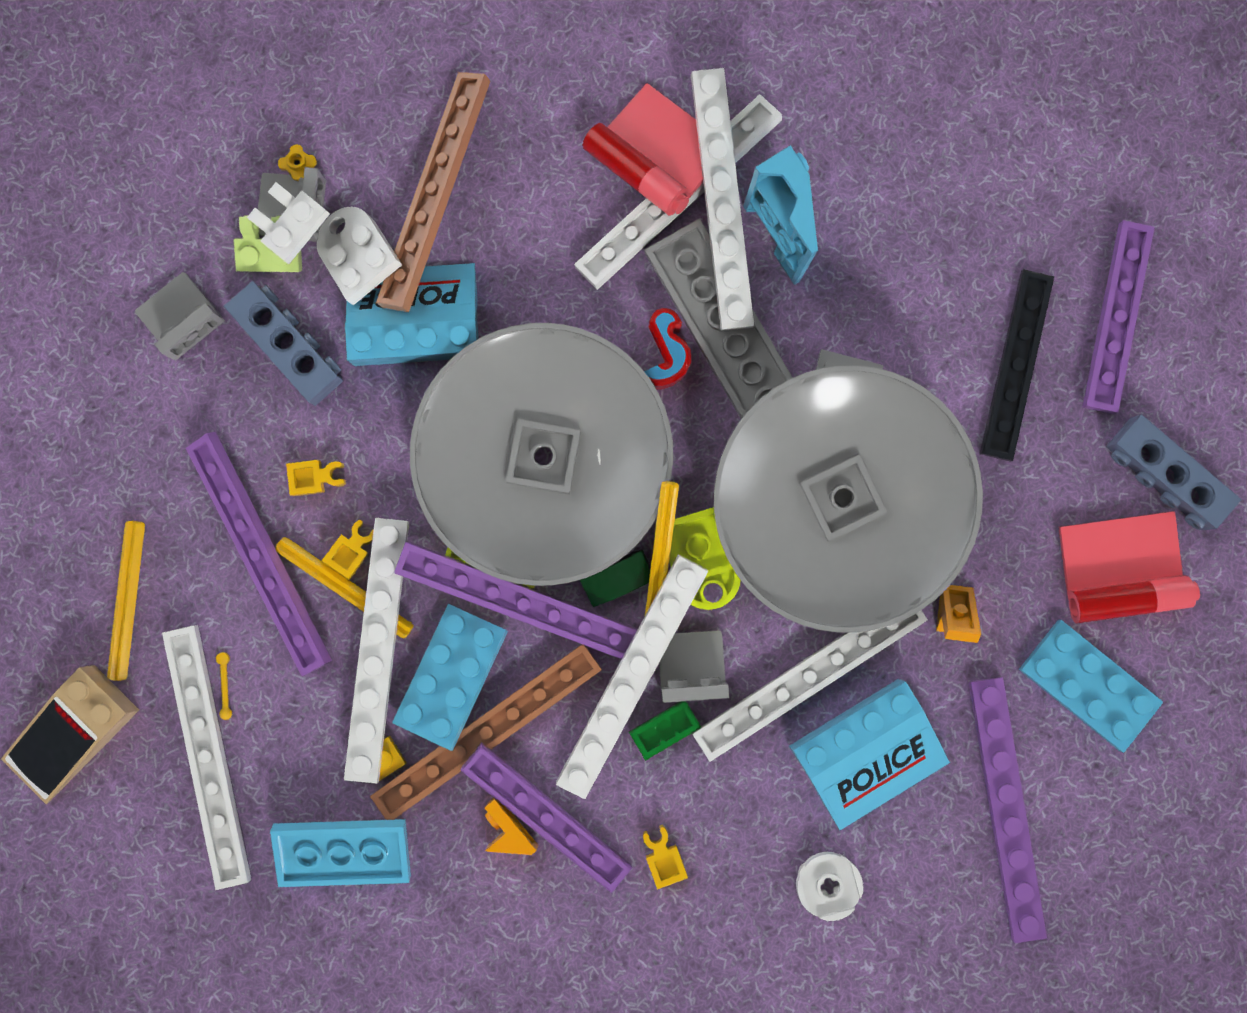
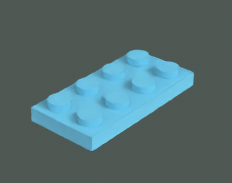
(450, 677)
(1091, 686)
(341, 853)

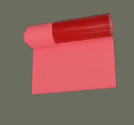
(651, 149)
(1125, 568)

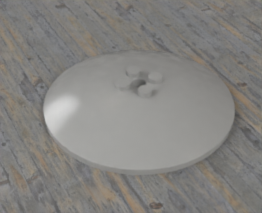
(480, 441)
(908, 512)

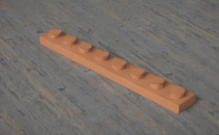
(434, 190)
(488, 729)

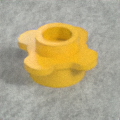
(296, 154)

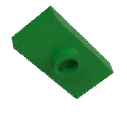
(664, 729)

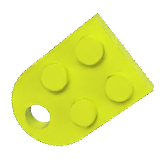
(698, 540)

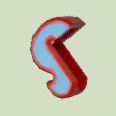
(672, 348)

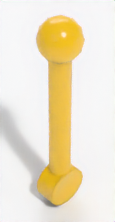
(222, 659)

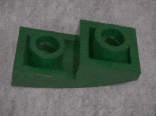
(618, 579)

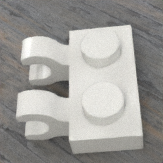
(293, 227)

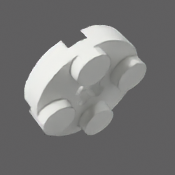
(845, 895)

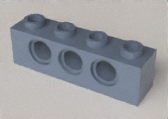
(247, 310)
(1215, 498)

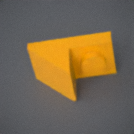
(958, 614)
(514, 838)

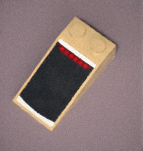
(68, 732)

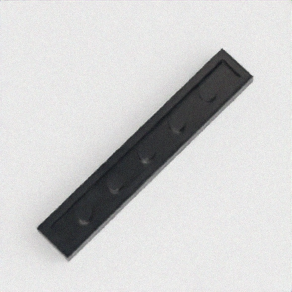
(1017, 365)

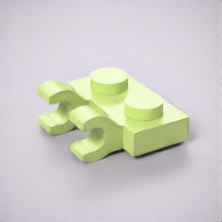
(255, 256)

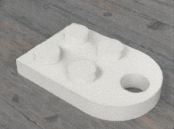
(357, 255)

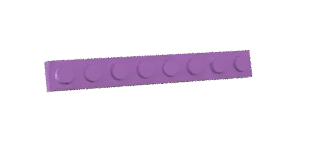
(258, 553)
(514, 600)
(1007, 810)

